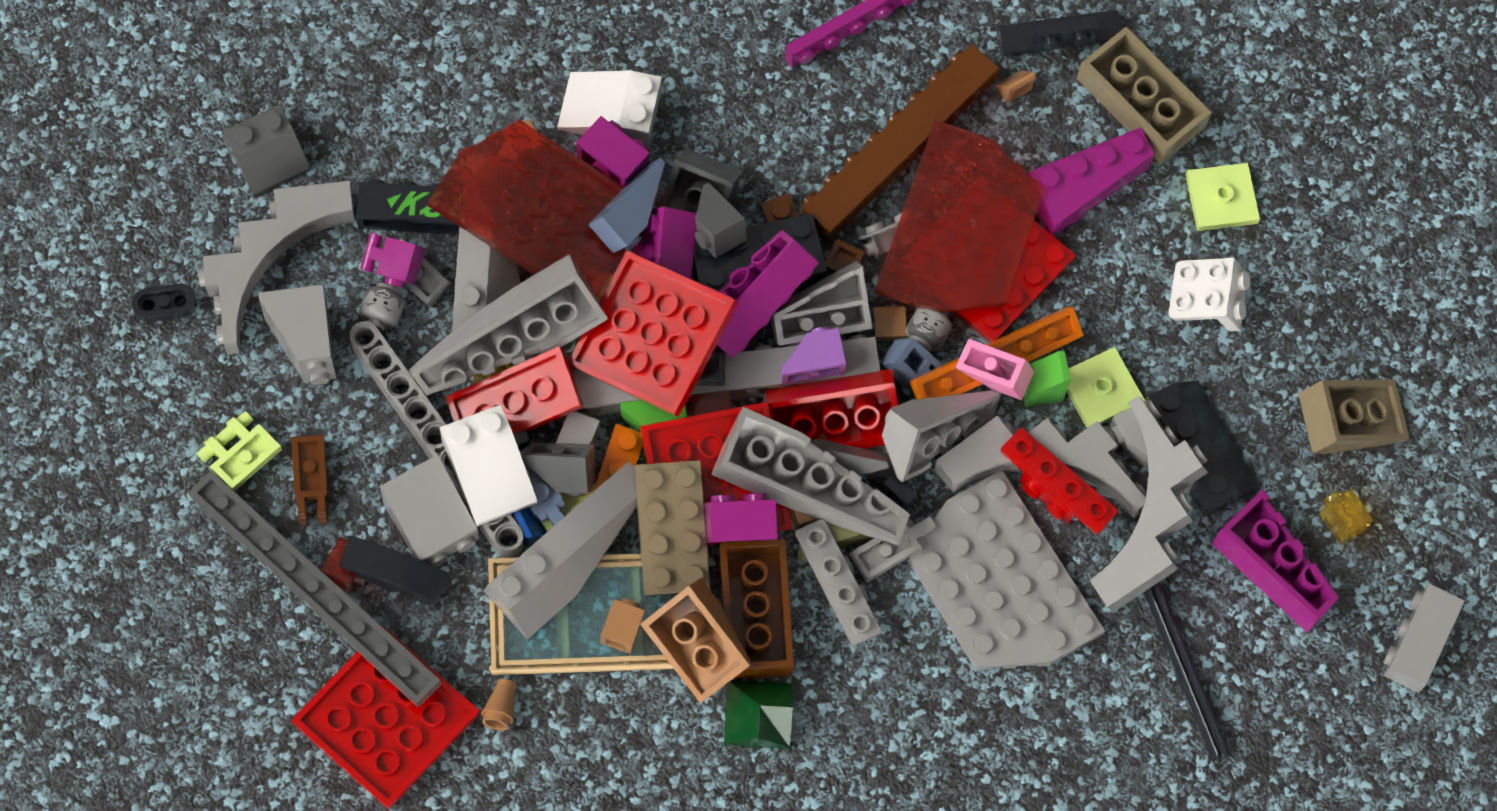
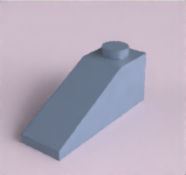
(630, 210)
(908, 361)

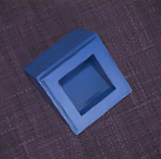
(530, 526)

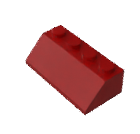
(837, 409)

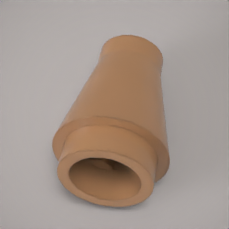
(500, 707)

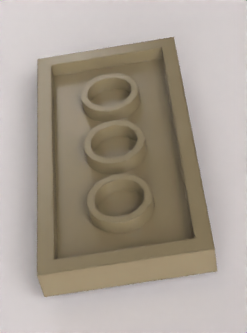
(671, 526)

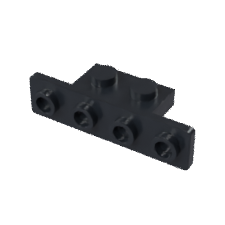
(1059, 32)

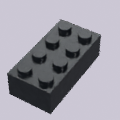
(715, 271)

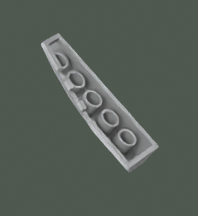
(480, 277)
(521, 323)
(800, 476)
(564, 557)

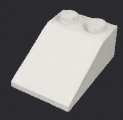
(616, 95)
(488, 465)

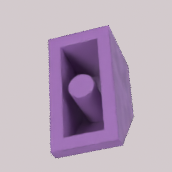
(815, 357)

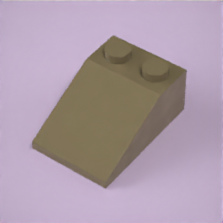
(1352, 414)

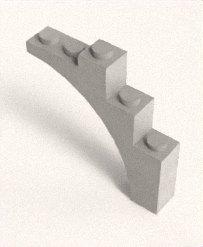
(294, 216)
(1086, 455)
(1144, 558)

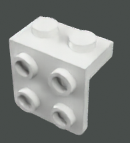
(1210, 291)

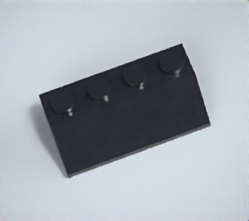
(1195, 420)

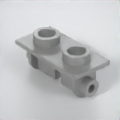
(880, 237)

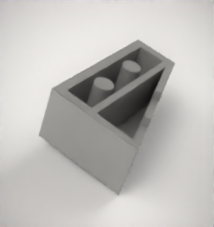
(831, 302)

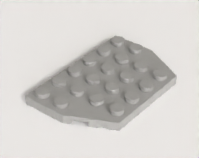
(1001, 581)

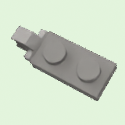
(879, 556)

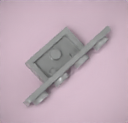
(838, 583)

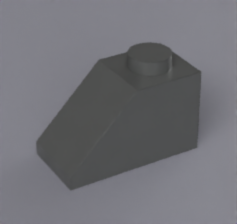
(718, 223)
(563, 466)

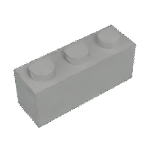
(1422, 637)

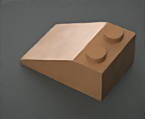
(698, 640)

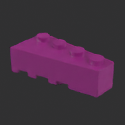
(1089, 177)
(669, 240)
(763, 288)
(1276, 562)

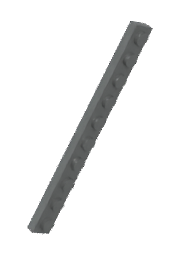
(315, 589)

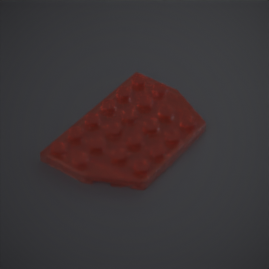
(530, 202)
(960, 225)

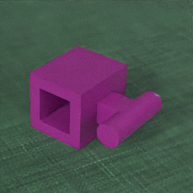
(397, 260)

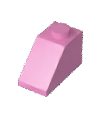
(995, 369)

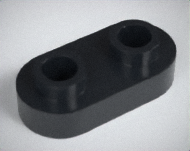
(165, 302)

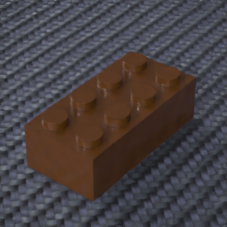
(758, 604)

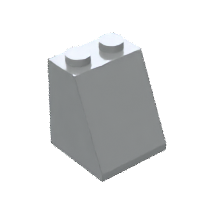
(303, 330)
(429, 512)

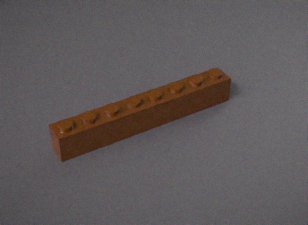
(899, 143)

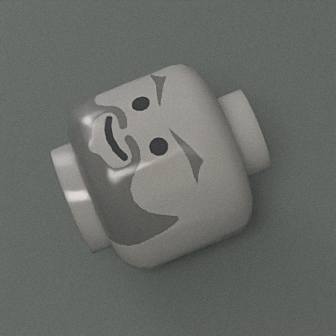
(382, 306)
(929, 328)

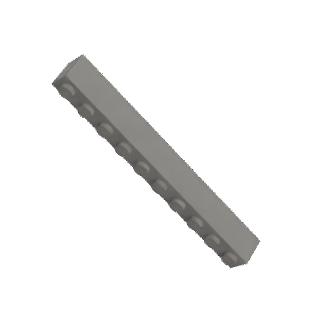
(745, 375)

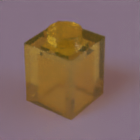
(1345, 515)

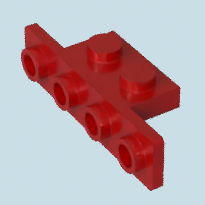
(1056, 484)

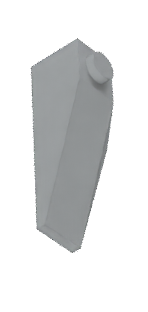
(931, 426)

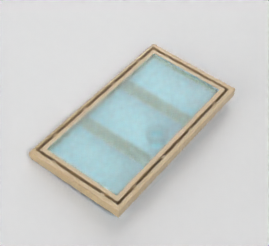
(572, 636)

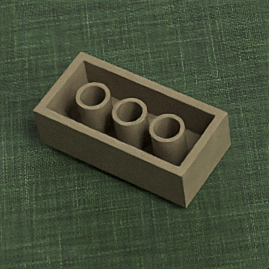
(1143, 94)

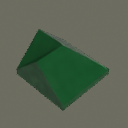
(758, 714)

